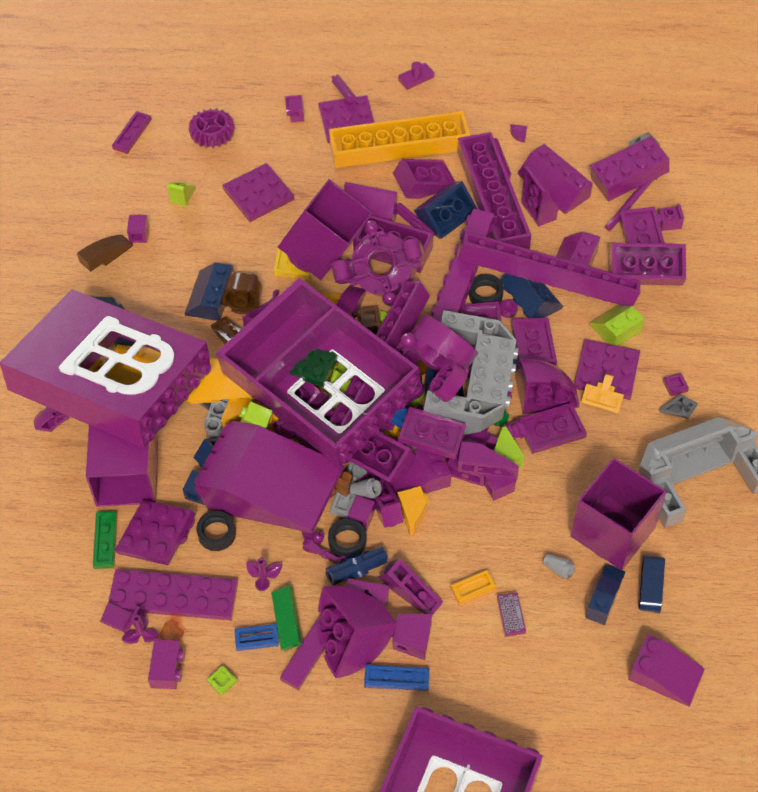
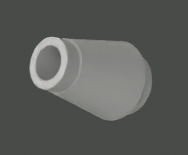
(366, 488)
(560, 566)

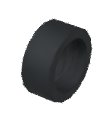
(486, 280)
(213, 517)
(343, 525)

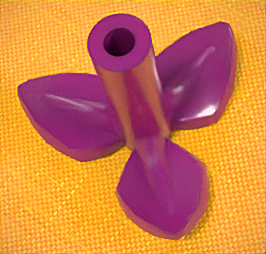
(259, 570)
(140, 622)

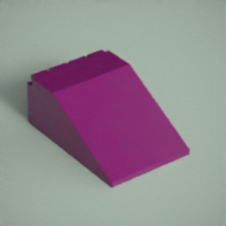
(266, 478)

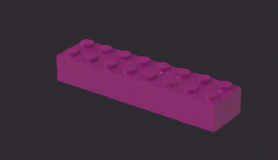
(493, 188)

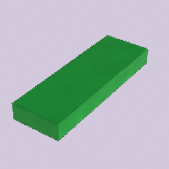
(105, 540)
(286, 618)

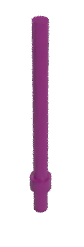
(628, 204)

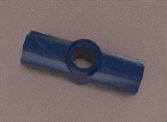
(356, 565)

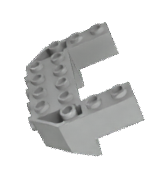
(488, 377)
(696, 453)

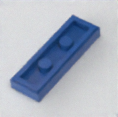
(396, 677)

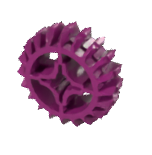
(213, 133)

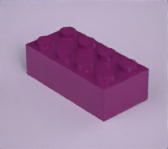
(629, 168)
(402, 231)
(649, 262)

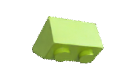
(618, 324)

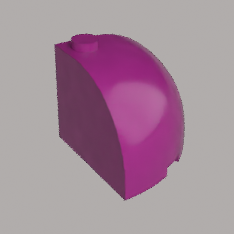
(543, 386)
(352, 629)

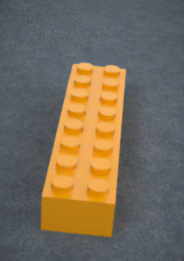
(397, 139)

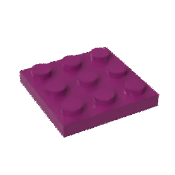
(344, 114)
(258, 192)
(609, 359)
(155, 532)

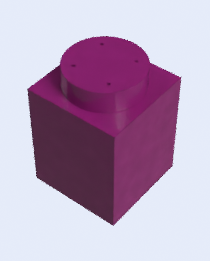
(324, 230)
(120, 470)
(617, 513)

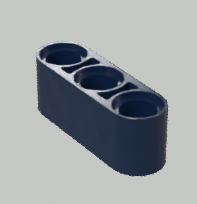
(651, 584)

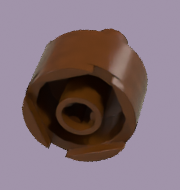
(242, 292)

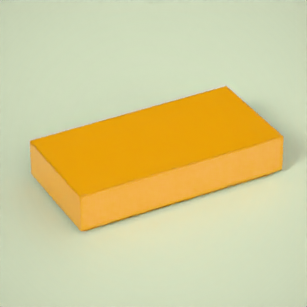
(473, 587)

